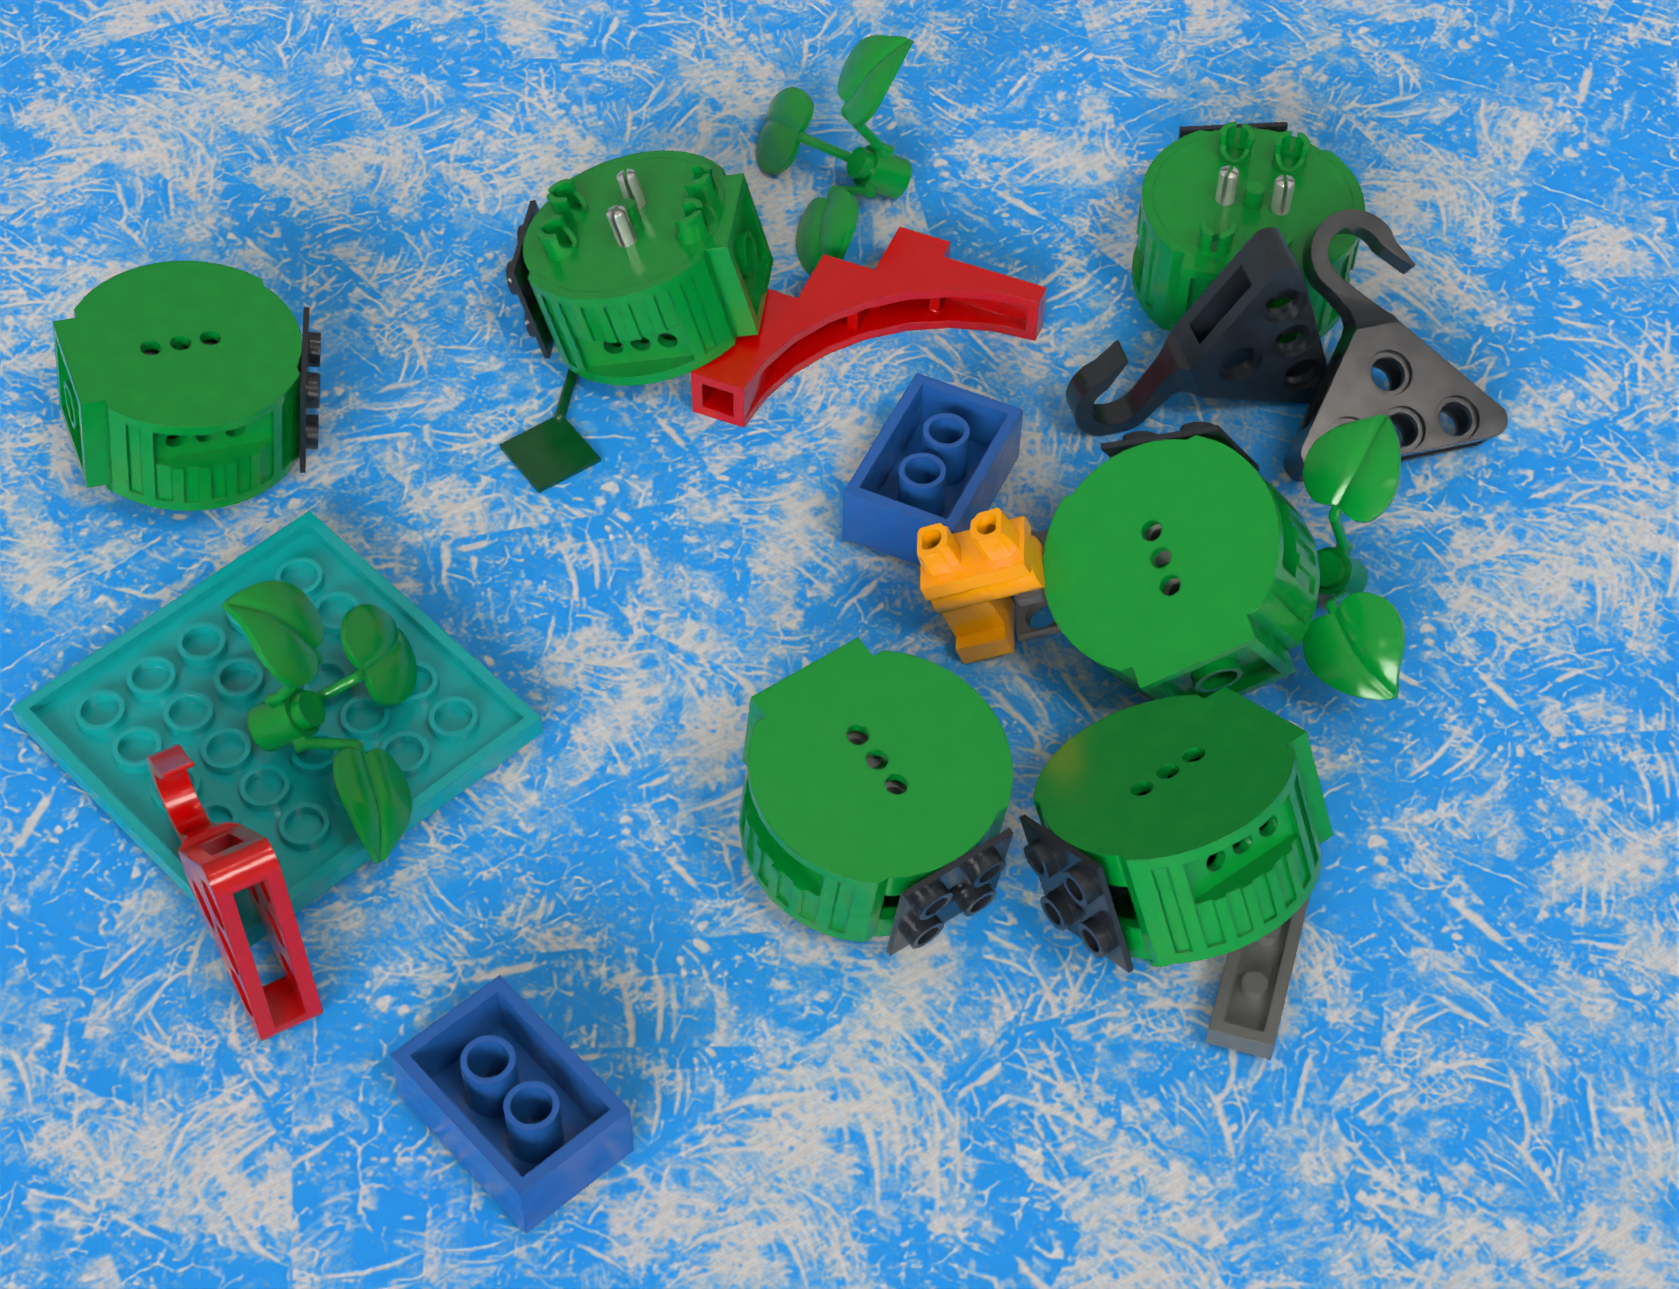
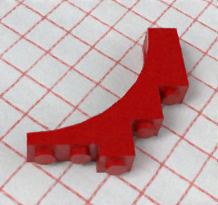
(848, 303)

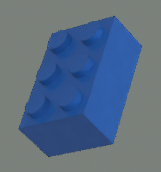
(930, 465)
(513, 1103)

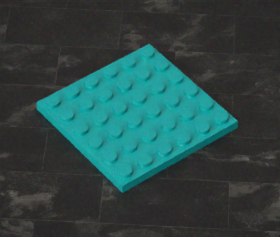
(194, 678)

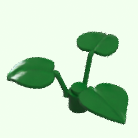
(863, 83)
(285, 635)
(1363, 636)

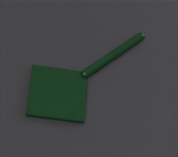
(553, 448)

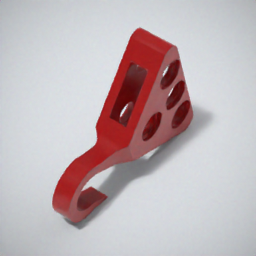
(221, 862)

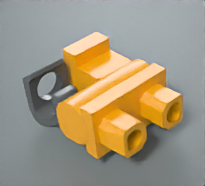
(975, 574)

